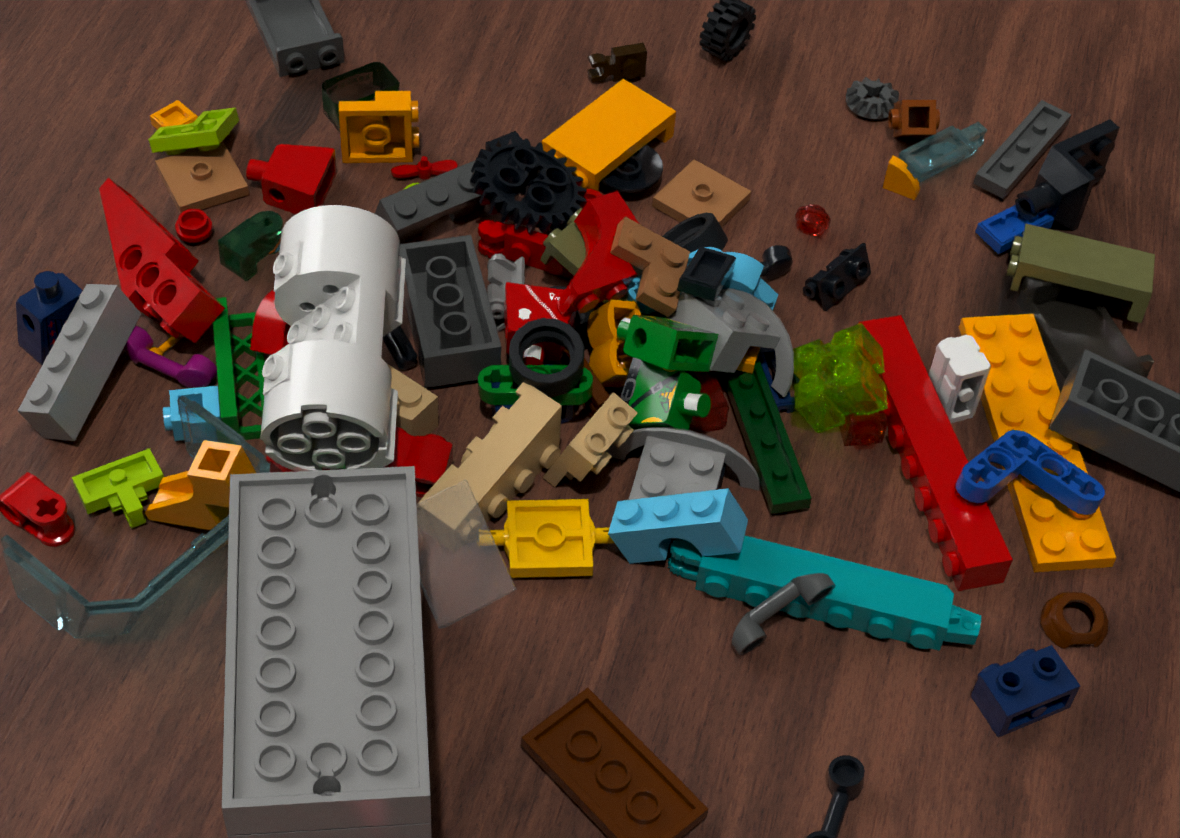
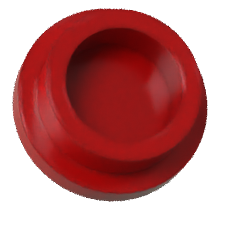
(193, 226)

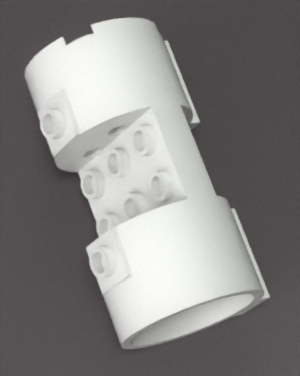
(329, 386)

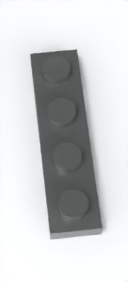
(1022, 149)

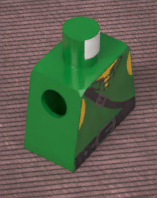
(656, 342)
(663, 396)

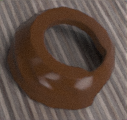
(1061, 632)

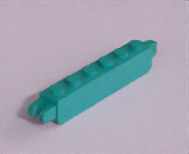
(863, 597)

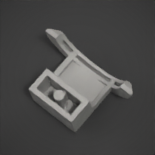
(741, 323)
(681, 462)

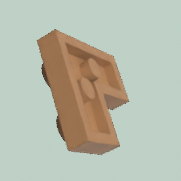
(658, 258)

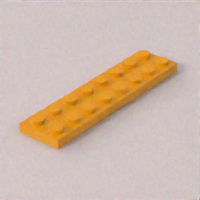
(1023, 397)

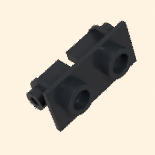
(840, 278)

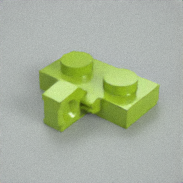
(120, 485)

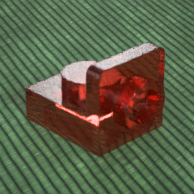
(864, 429)

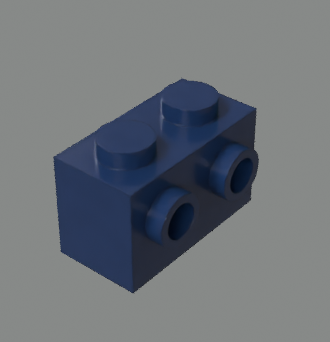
(1024, 690)

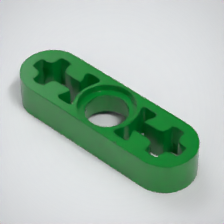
(507, 396)

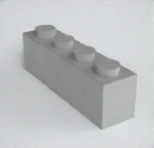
(79, 362)

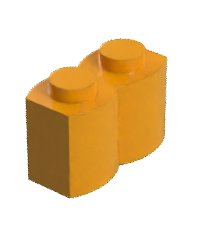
(608, 357)

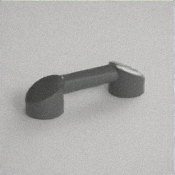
(749, 632)

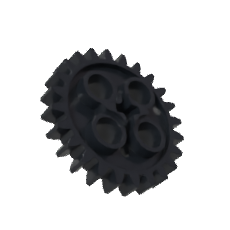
(505, 171)

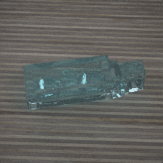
(942, 150)

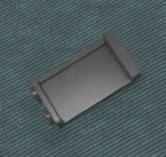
(296, 35)

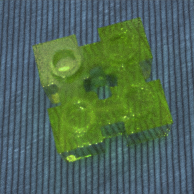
(839, 378)

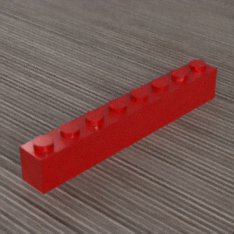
(933, 461)

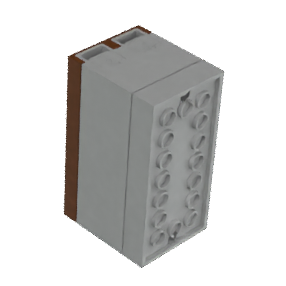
(325, 657)

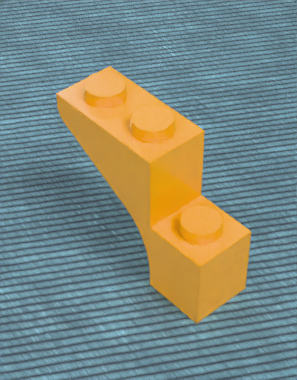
(202, 494)

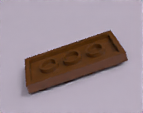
(612, 772)

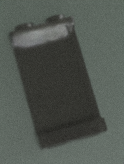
(1077, 321)

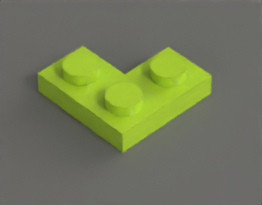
(204, 132)

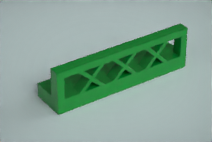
(228, 368)

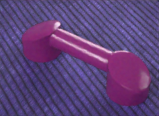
(196, 373)

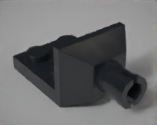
(1069, 176)

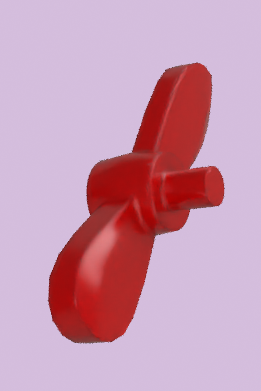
(424, 168)

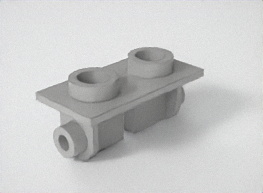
(499, 272)

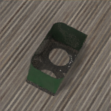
(356, 85)

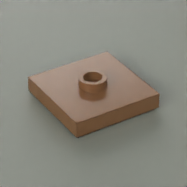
(202, 178)
(700, 191)

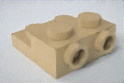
(591, 444)

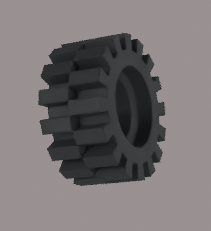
(727, 28)

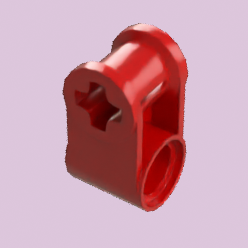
(37, 510)

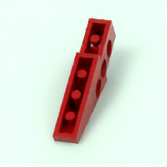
(156, 267)

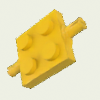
(550, 538)

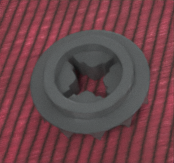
(871, 107)

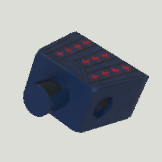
(44, 312)

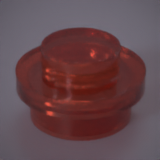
(812, 220)

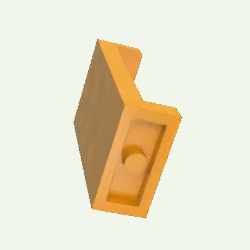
(610, 131)

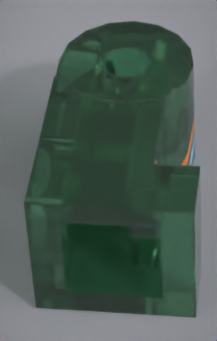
(251, 243)

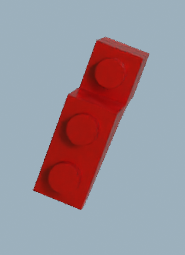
(601, 273)

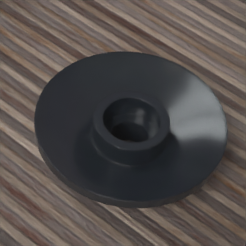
(636, 173)

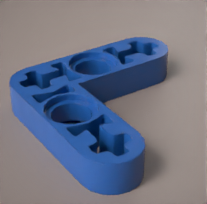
(1017, 453)

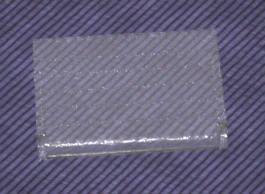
(458, 556)

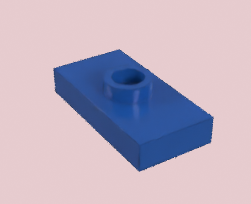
(1001, 228)

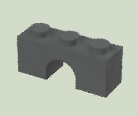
(425, 202)

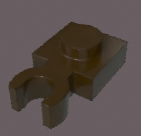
(623, 63)

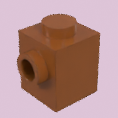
(914, 118)

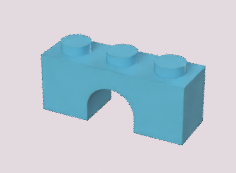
(704, 518)

